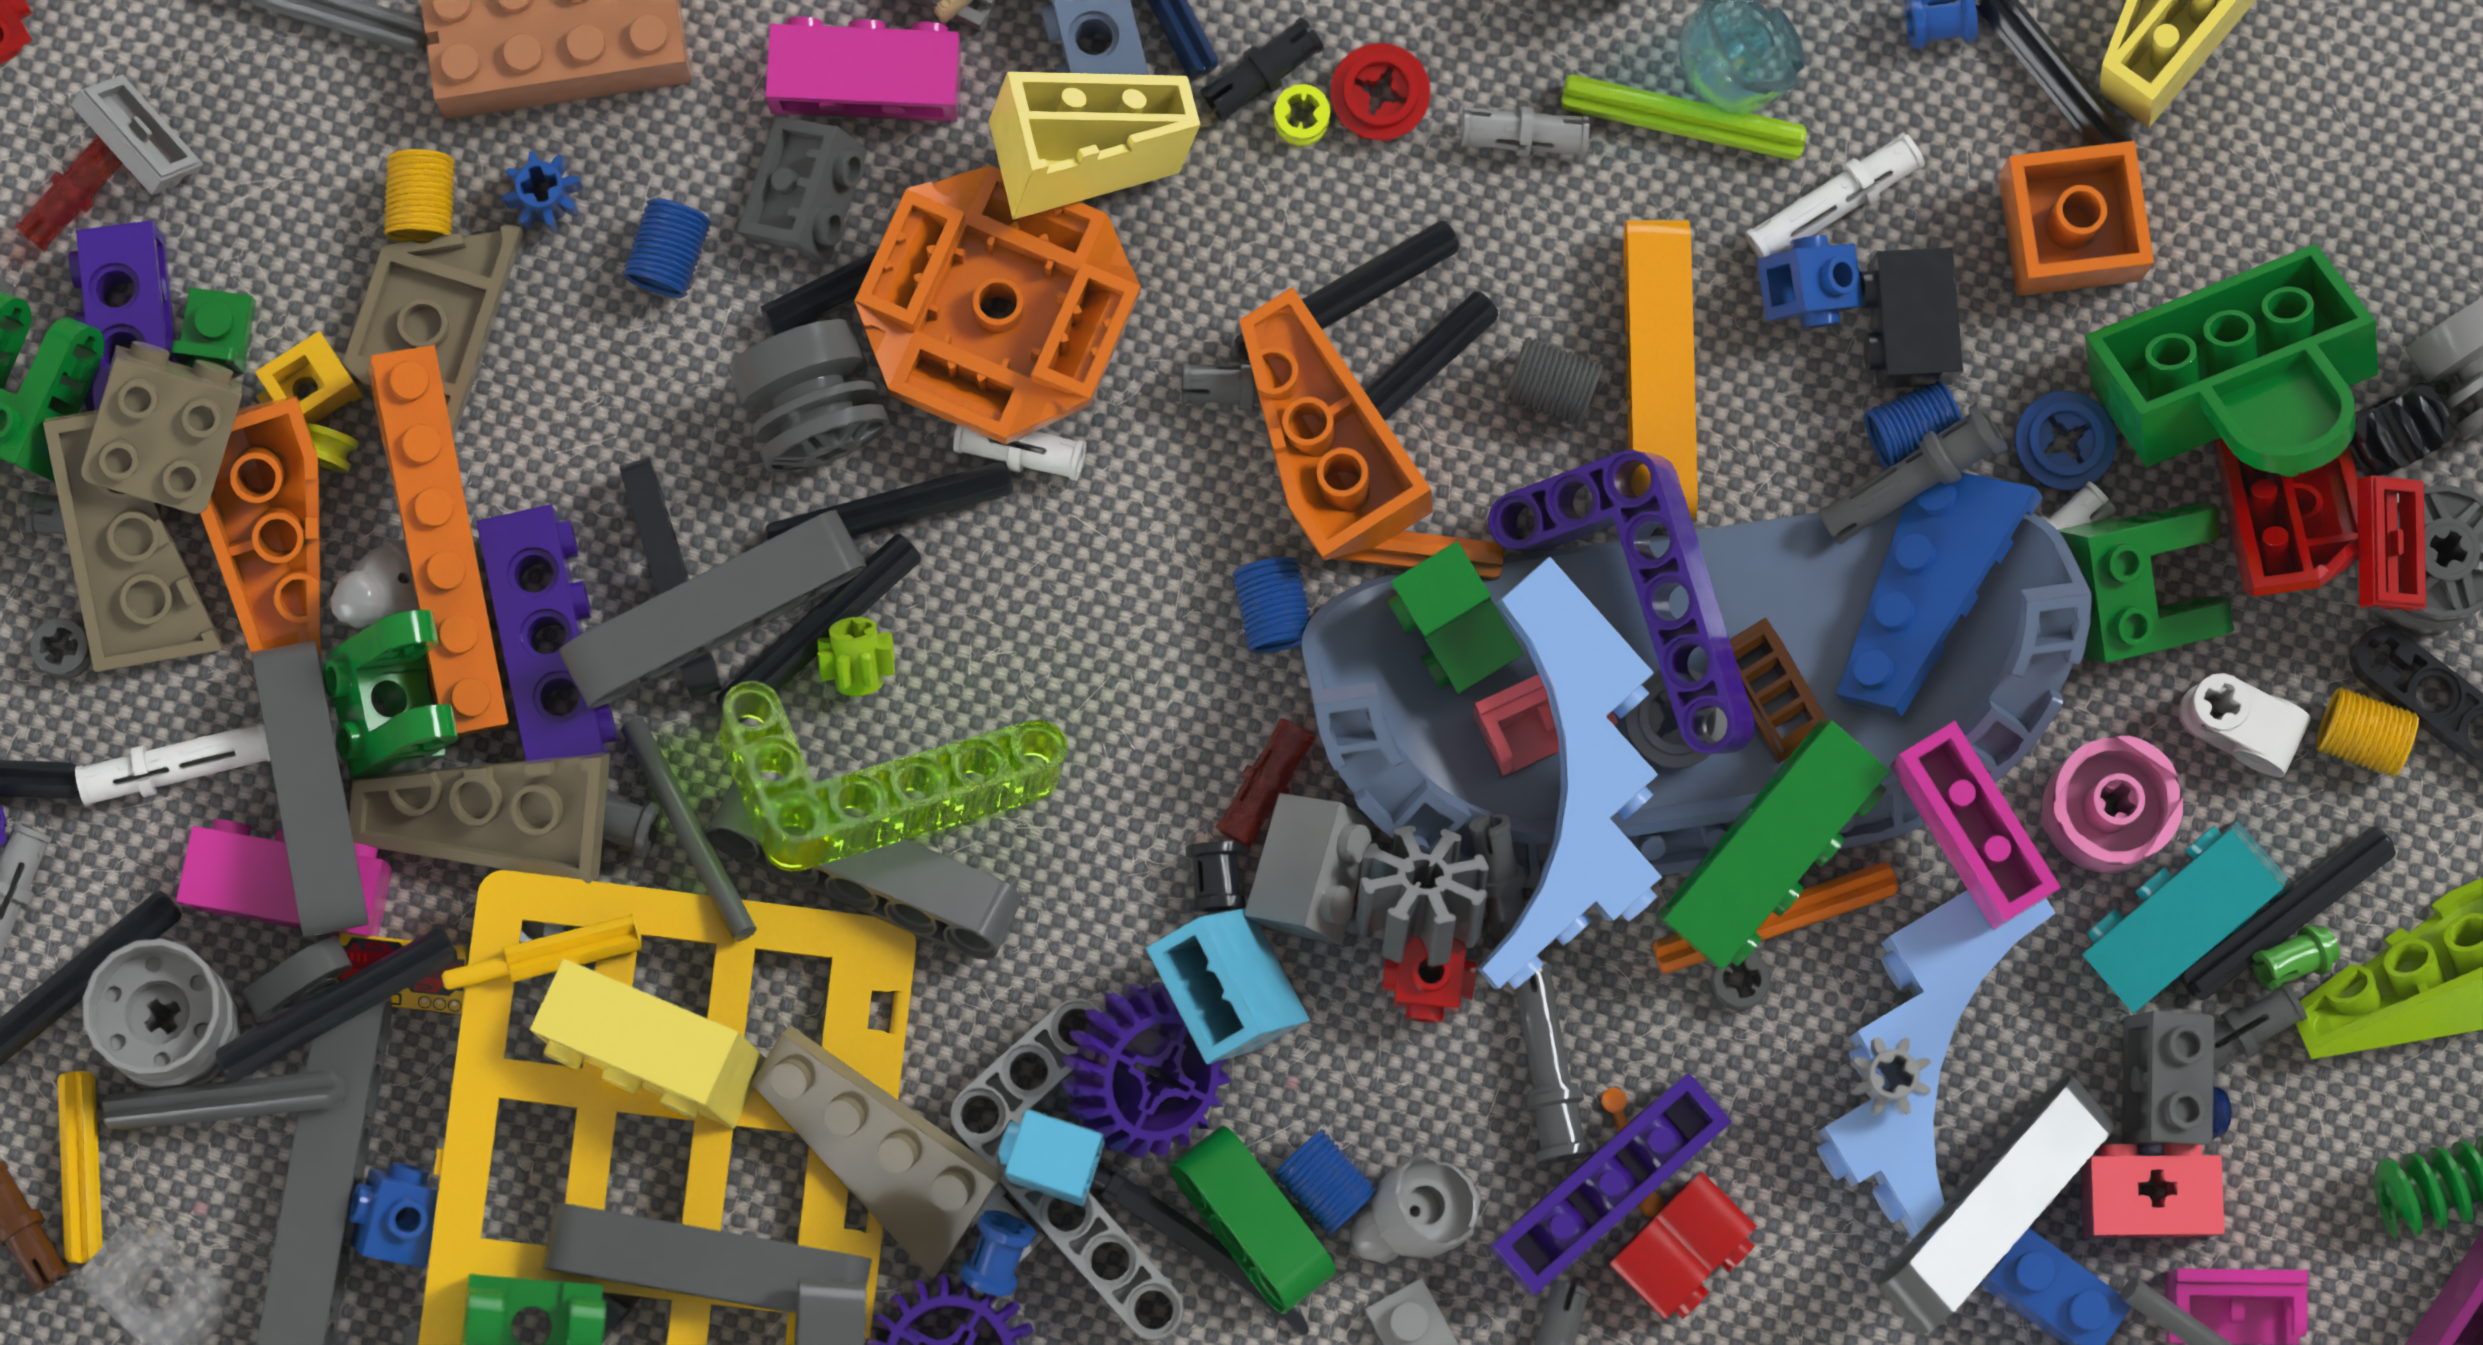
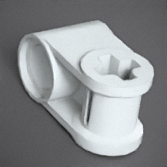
(2254, 725)

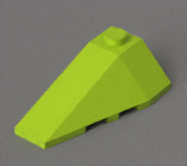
(2411, 991)

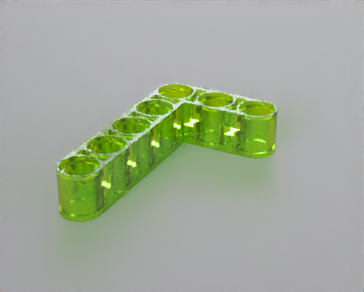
(876, 788)

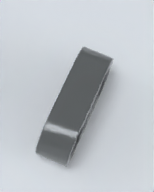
(297, 979)

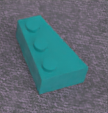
(2183, 914)

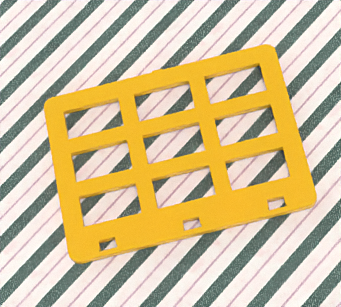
(864, 958)

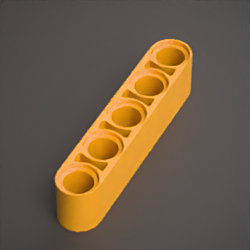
(1660, 349)

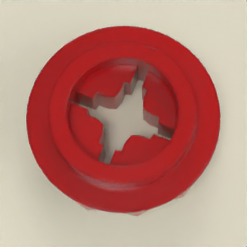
(1367, 67)

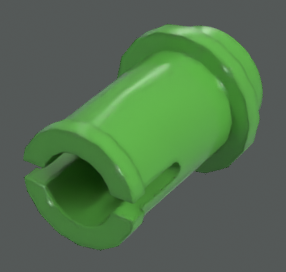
(2308, 952)

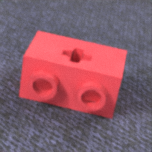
(2191, 1201)

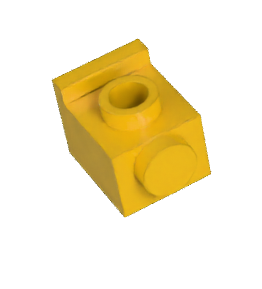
(307, 362)

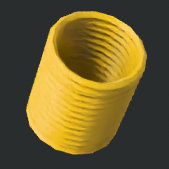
(418, 195)
(2367, 732)

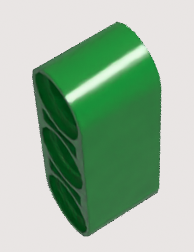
(1252, 1219)

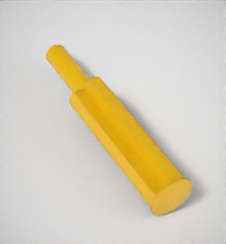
(546, 953)

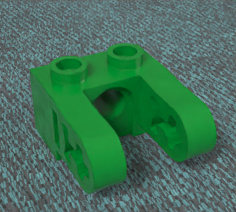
(52, 386)
(2120, 577)
(391, 664)
(572, 1310)

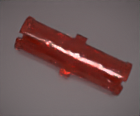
(69, 194)
(1264, 782)

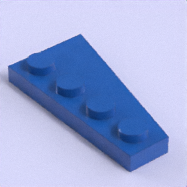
(1927, 582)

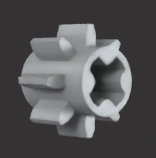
(1907, 1070)

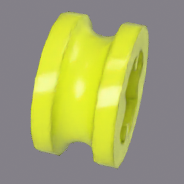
(1282, 114)
(332, 447)

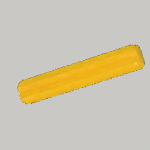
(79, 1166)

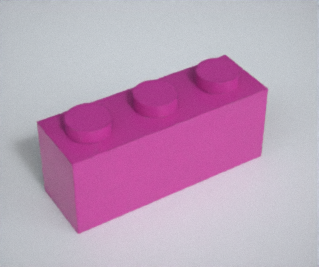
(864, 70)
(1974, 825)
(252, 879)

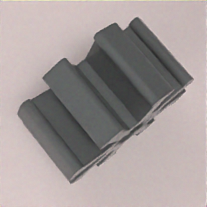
(1421, 895)

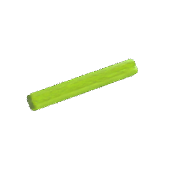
(1683, 117)

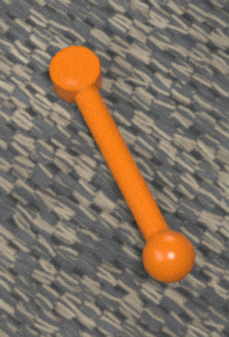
(1614, 1102)

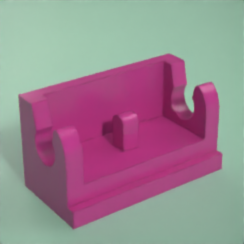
(2243, 1303)

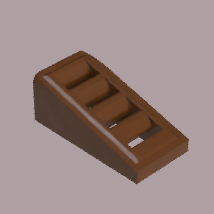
(1776, 657)

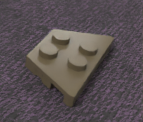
(438, 297)

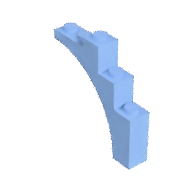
(1590, 861)
(1942, 965)

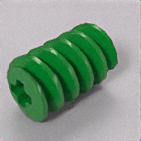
(2430, 1186)

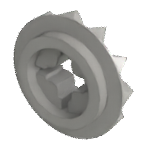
(1645, 722)

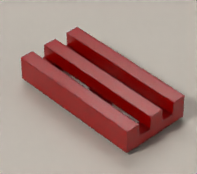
(2382, 543)

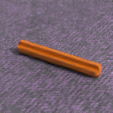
(1811, 906)

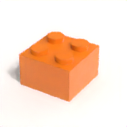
(2075, 218)

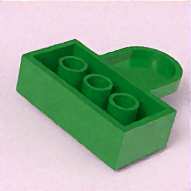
(2242, 362)

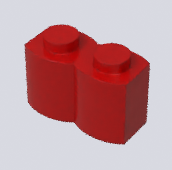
(1683, 1247)

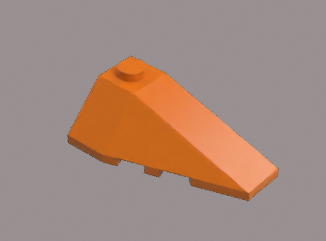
(1331, 446)
(268, 525)

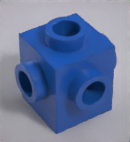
(1810, 282)
(374, 1207)

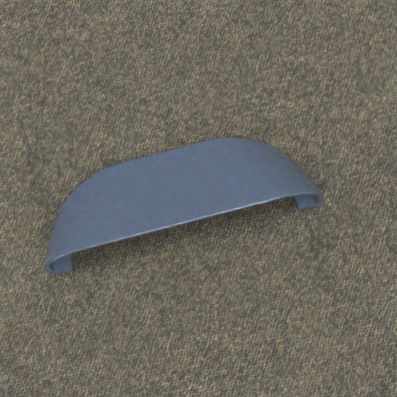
(1423, 763)

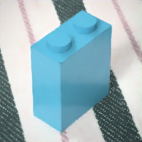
(1227, 985)

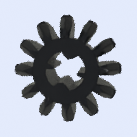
(2400, 430)

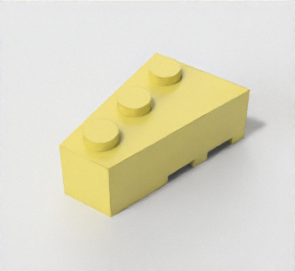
(2161, 48)
(1088, 134)
(647, 1044)

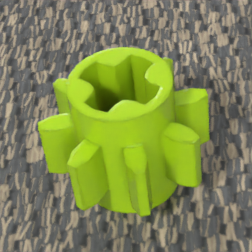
(856, 656)

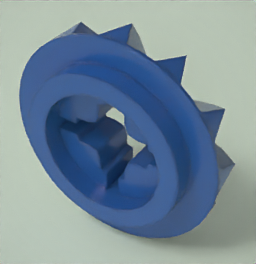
(2069, 413)

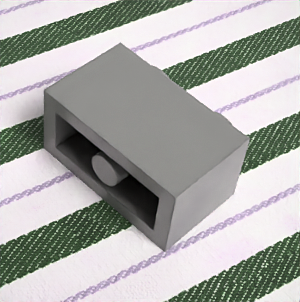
(1309, 868)

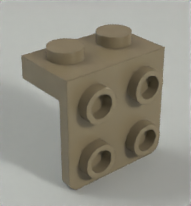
(162, 428)

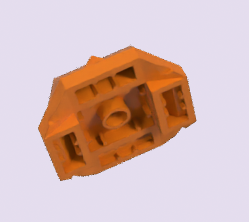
(954, 252)

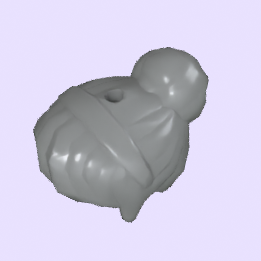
(374, 587)
(1445, 1205)

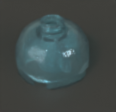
(1740, 54)

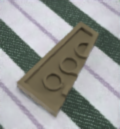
(124, 564)
(498, 815)
(886, 1154)

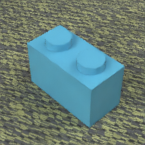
(1051, 1156)

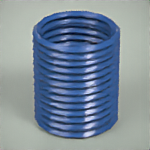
(667, 248)
(1901, 423)
(1272, 603)
(1325, 1182)

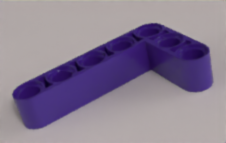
(1652, 577)

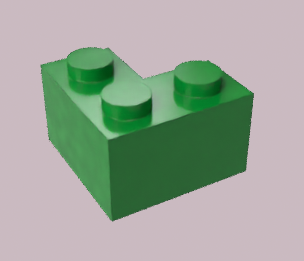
(1455, 619)

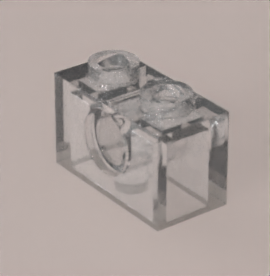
(118, 1279)

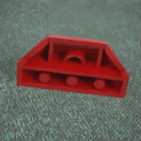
(2290, 528)

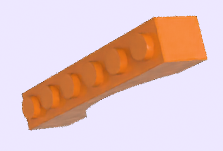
(438, 535)

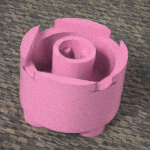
(2148, 804)

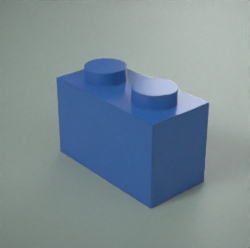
(2056, 1293)

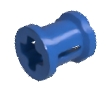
(1940, 21)
(997, 1253)

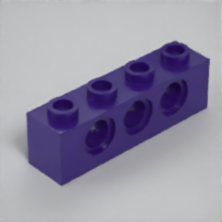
(116, 256)
(509, 548)
(1609, 1184)

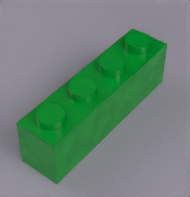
(1773, 844)

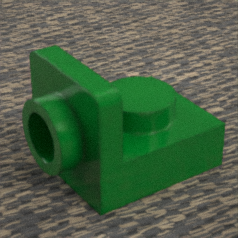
(215, 329)

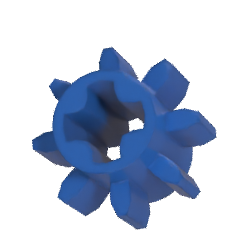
(526, 190)

